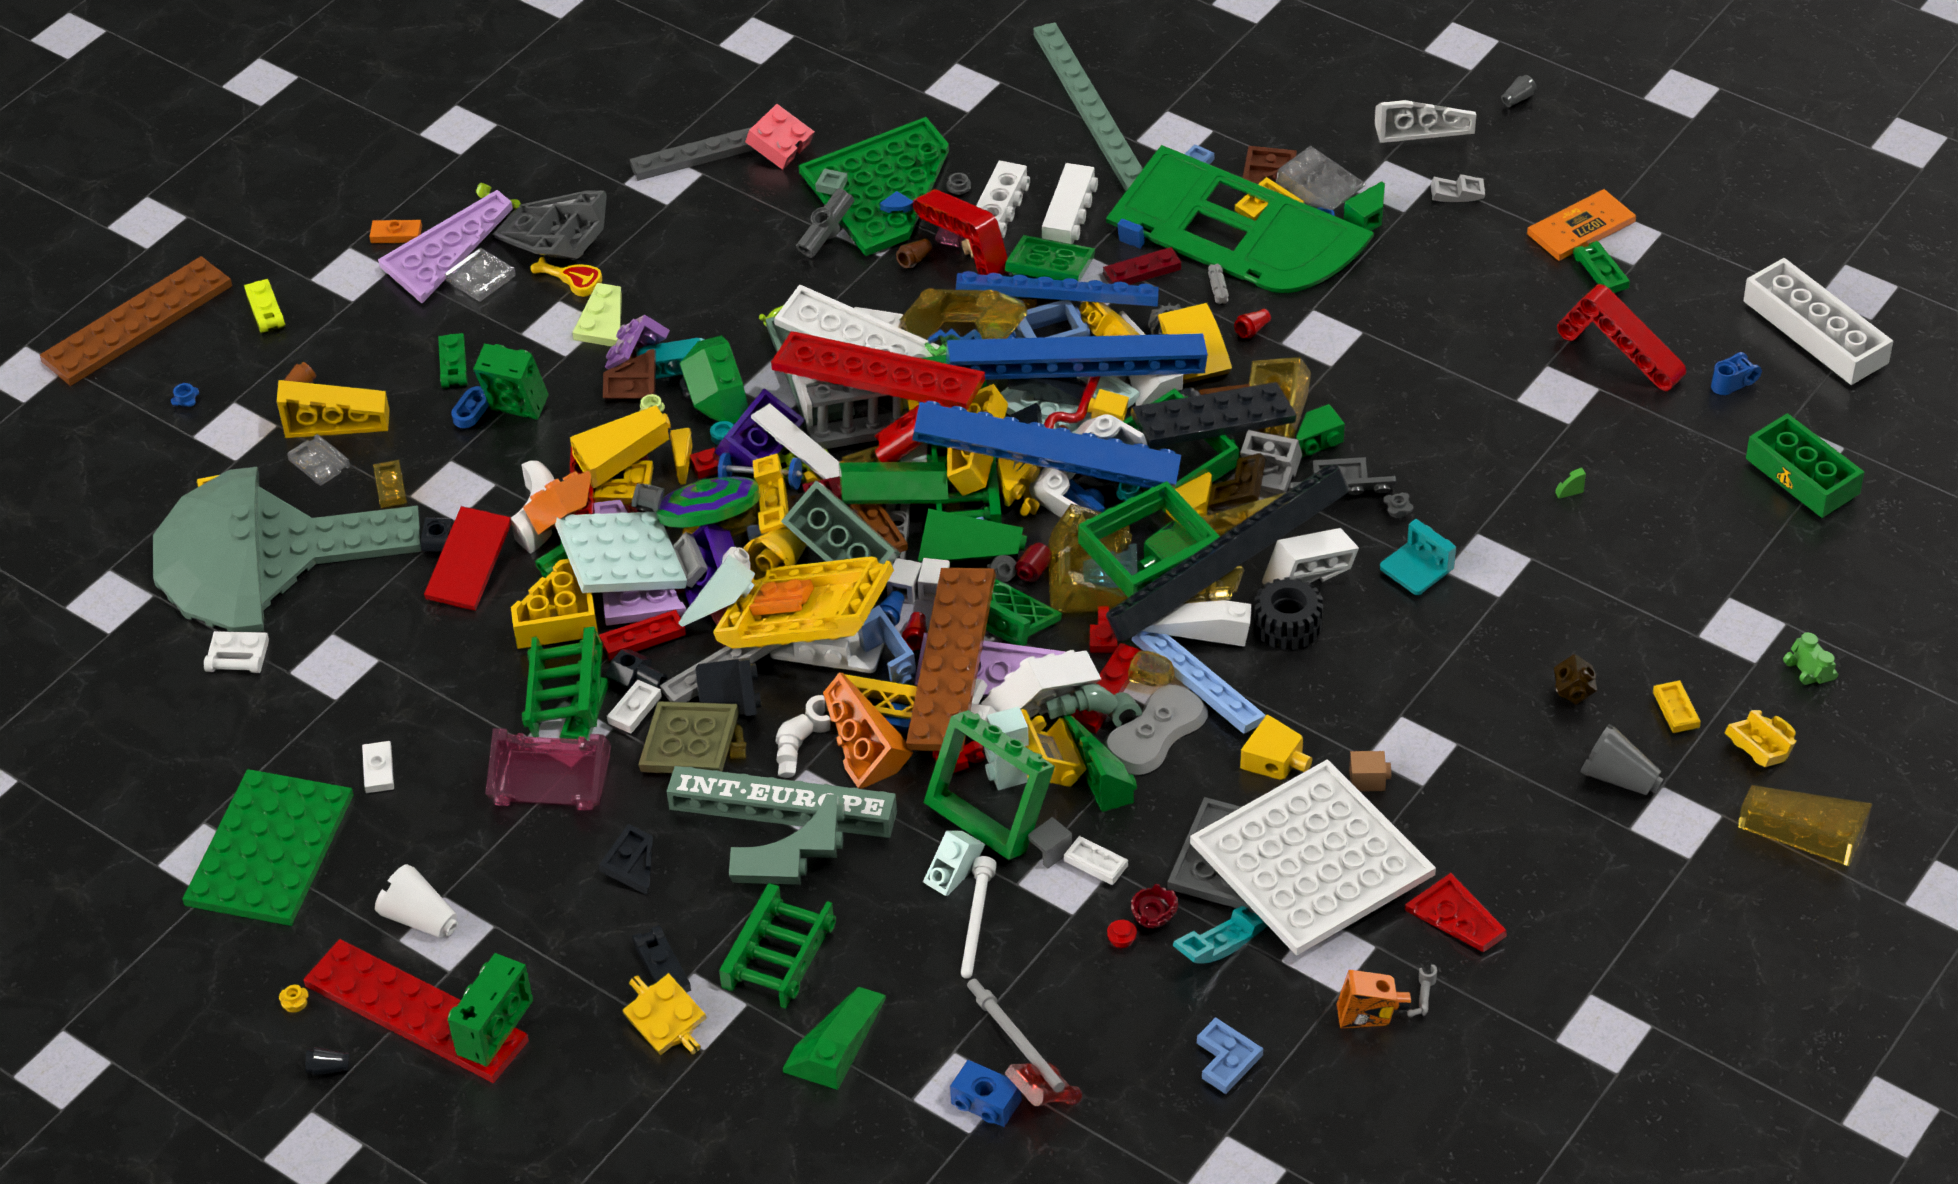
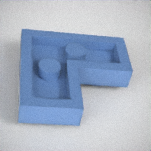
(1233, 1054)

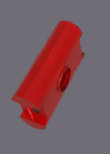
(896, 438)

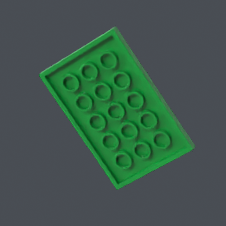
(268, 847)

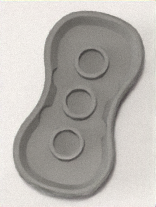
(1164, 719)

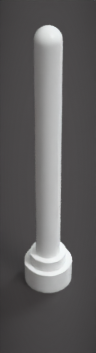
(983, 871)

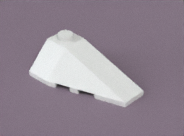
(1417, 120)
(1207, 621)

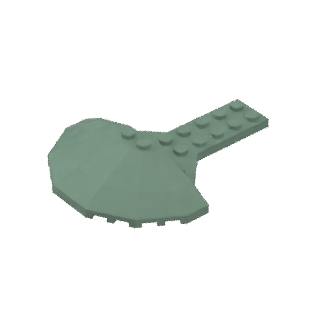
(239, 546)

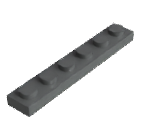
(690, 154)

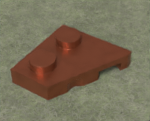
(1265, 162)
(632, 378)

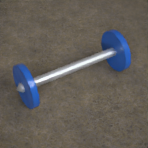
(794, 473)

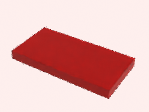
(468, 558)

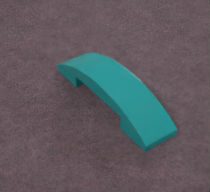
(1222, 939)

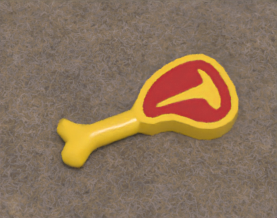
(580, 278)

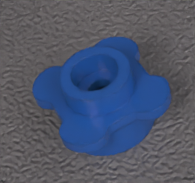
(184, 395)

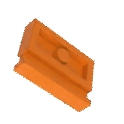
(781, 597)

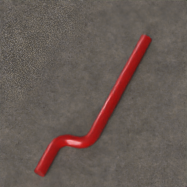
(1072, 418)

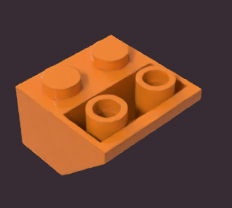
(558, 500)

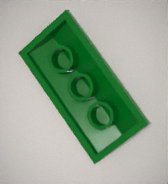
(893, 482)

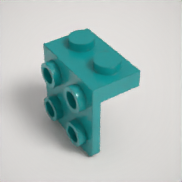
(1421, 560)

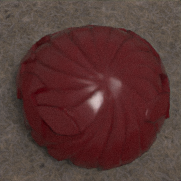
(1154, 906)

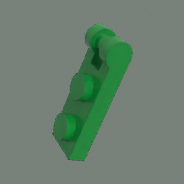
(1601, 266)
(452, 360)

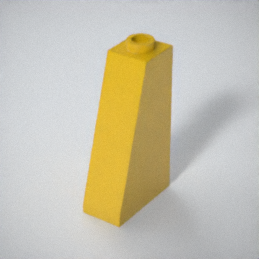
(619, 443)

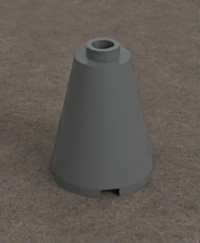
(1621, 763)

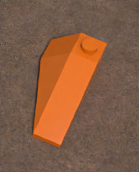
(868, 740)

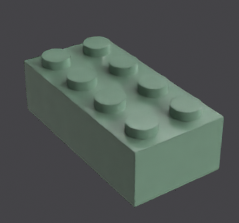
(835, 529)

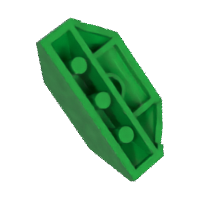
(714, 380)

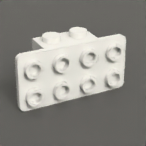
(837, 653)

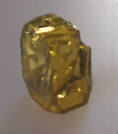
(1151, 669)

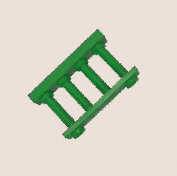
(987, 495)
(587, 688)
(760, 926)

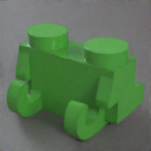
(1811, 660)

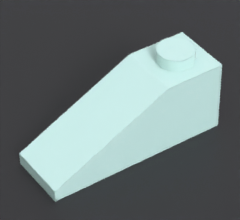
(722, 590)

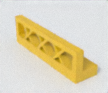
(889, 693)

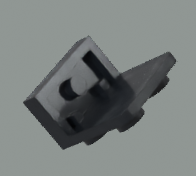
(729, 684)

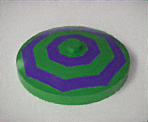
(708, 501)

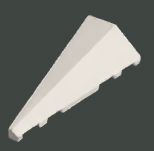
(1152, 386)

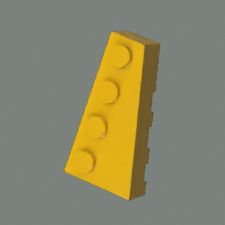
(330, 410)
(971, 470)

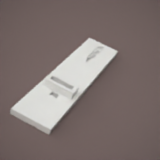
(797, 441)

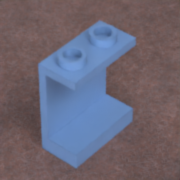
(879, 630)

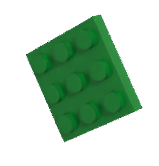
(1049, 259)

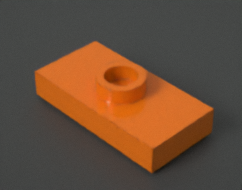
(394, 231)

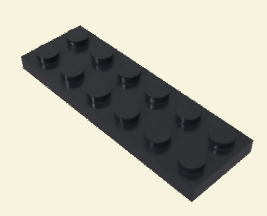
(1213, 414)

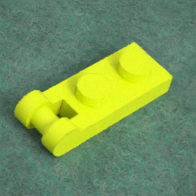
(264, 305)

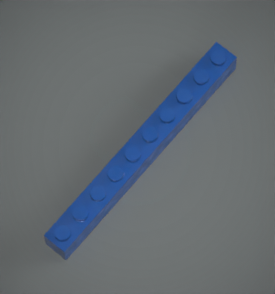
(1081, 356)
(1045, 446)

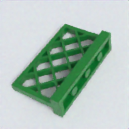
(1015, 627)

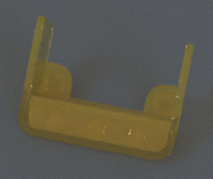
(991, 310)

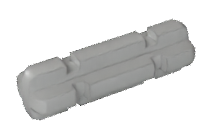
(1218, 284)

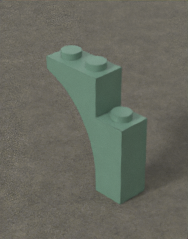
(784, 860)

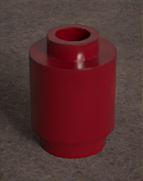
(1033, 562)

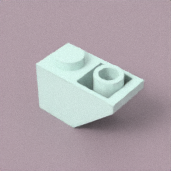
(953, 861)

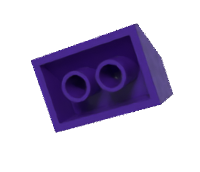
(750, 441)
(713, 544)

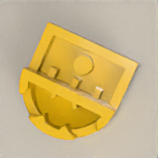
(1763, 738)

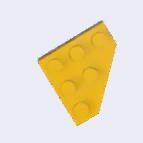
(553, 609)

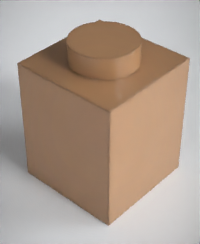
(1369, 770)

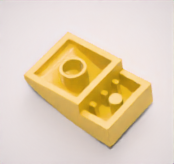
(1194, 321)

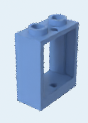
(1051, 314)

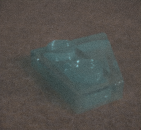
(1094, 573)

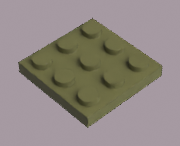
(688, 736)

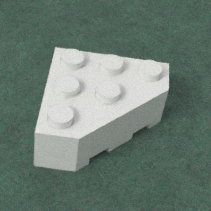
(1043, 680)

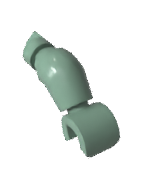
(1094, 698)

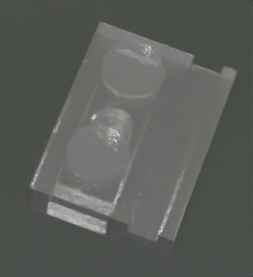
(318, 460)

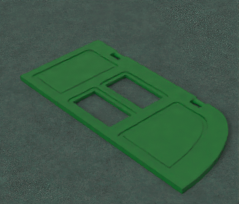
(1285, 246)

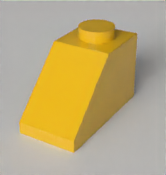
(1196, 494)

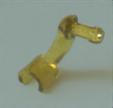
(737, 748)

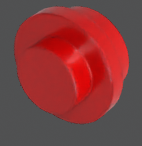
(1122, 933)

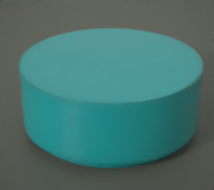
(719, 431)

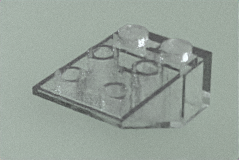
(1318, 180)

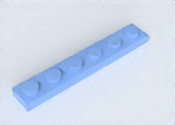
(1203, 681)

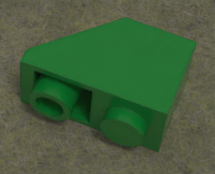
(1366, 207)
(1320, 430)

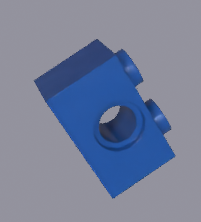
(978, 1080)

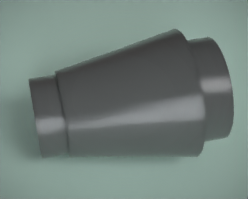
(1520, 90)

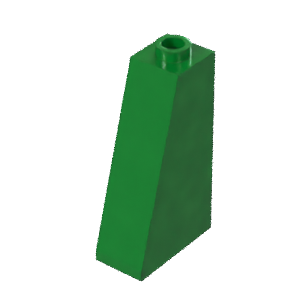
(968, 538)

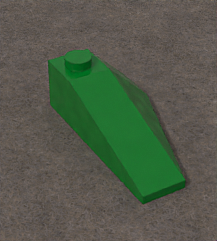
(1104, 771)
(834, 1043)

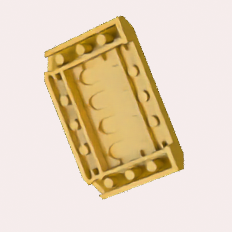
(836, 608)

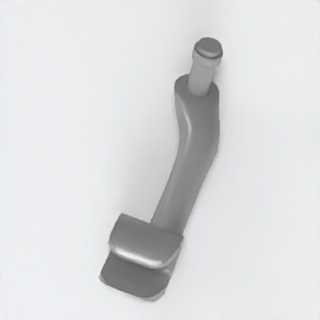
(1426, 981)

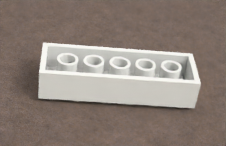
(1818, 321)

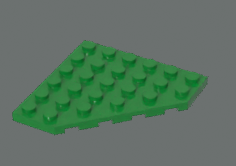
(874, 173)

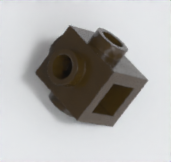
(1575, 679)

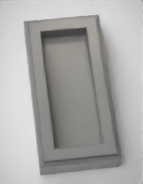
(690, 558)

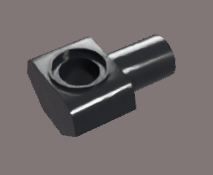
(435, 533)
(631, 666)

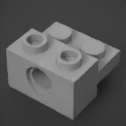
(1281, 458)

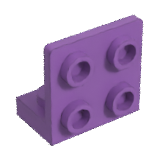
(637, 333)

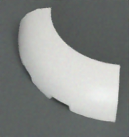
(535, 479)

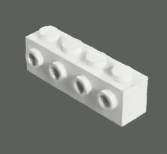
(1070, 204)

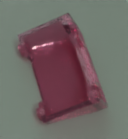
(547, 769)

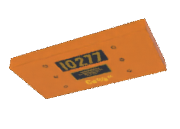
(1581, 224)

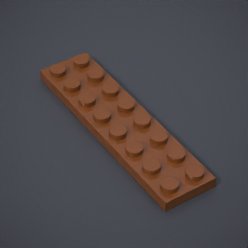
(135, 320)
(951, 654)

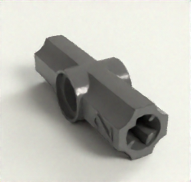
(825, 223)

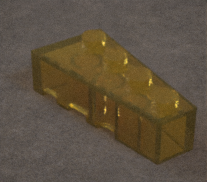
(1806, 821)

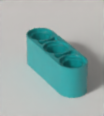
(669, 356)

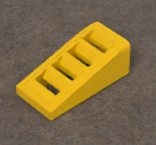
(681, 448)

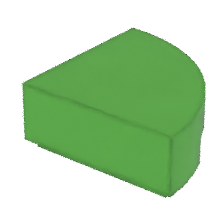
(1572, 485)

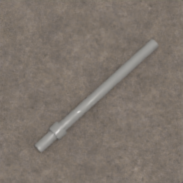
(988, 1002)

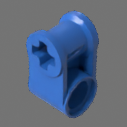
(1734, 374)

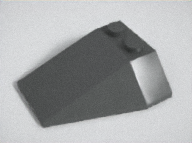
(557, 225)

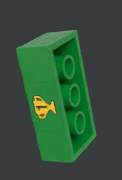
(1804, 465)

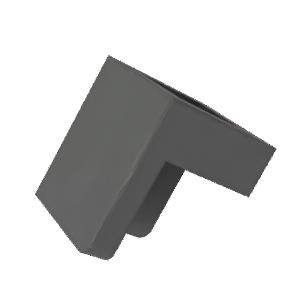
(1052, 840)

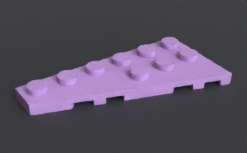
(425, 259)
(635, 605)

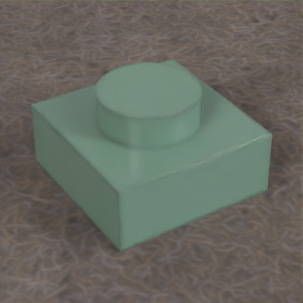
(830, 181)

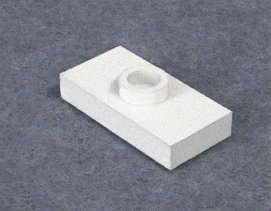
(378, 767)
(1095, 860)

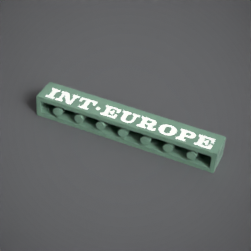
(777, 800)

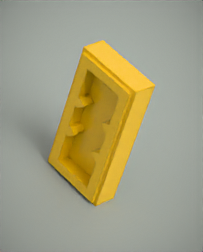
(1676, 706)

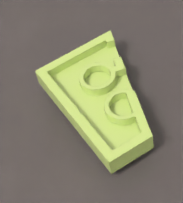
(600, 316)

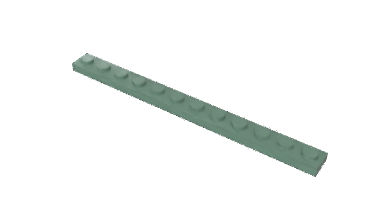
(1088, 103)

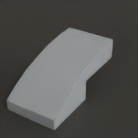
(1462, 190)

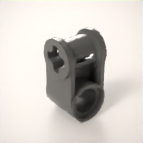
(647, 497)

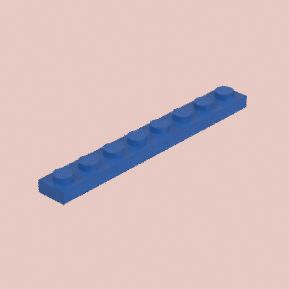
(1060, 289)

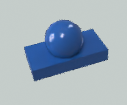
(1088, 498)

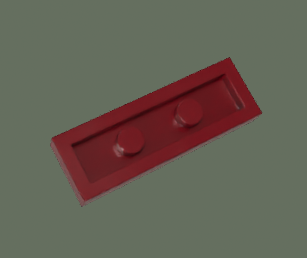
(1143, 267)

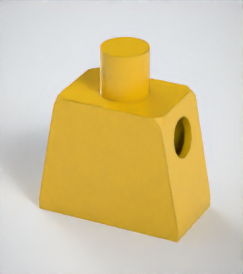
(1274, 750)

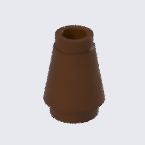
(912, 253)

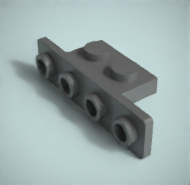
(1355, 474)

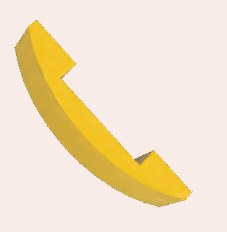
(773, 493)

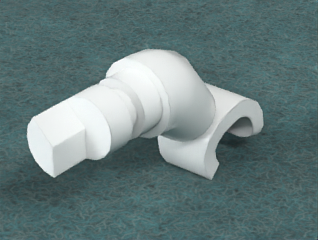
(796, 730)

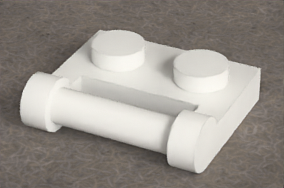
(236, 651)

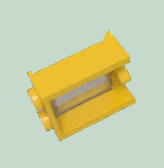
(1057, 748)

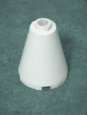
(416, 904)

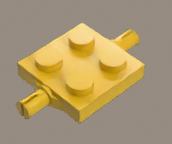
(664, 1014)

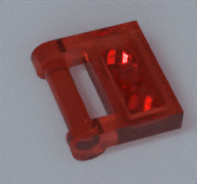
(1035, 1087)

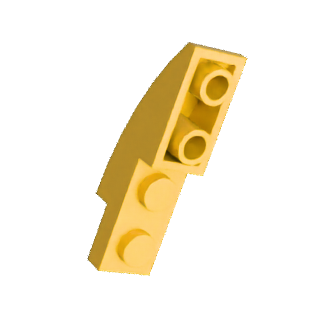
(1104, 320)

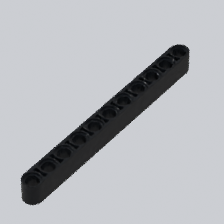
(1227, 552)

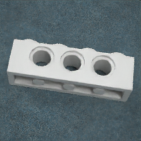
(1004, 192)

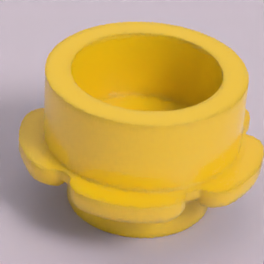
(296, 1003)

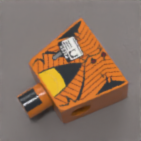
(1369, 1000)

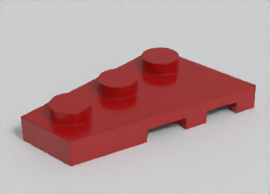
(1458, 913)

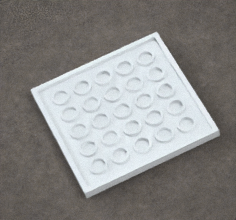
(1312, 856)

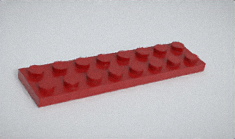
(877, 370)
(400, 1004)

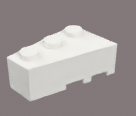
(1311, 556)

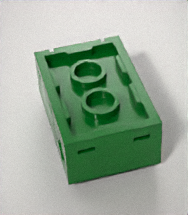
(511, 381)
(490, 1009)

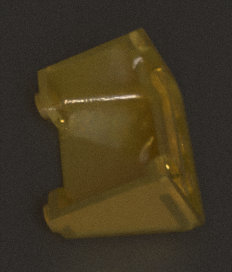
(1067, 585)

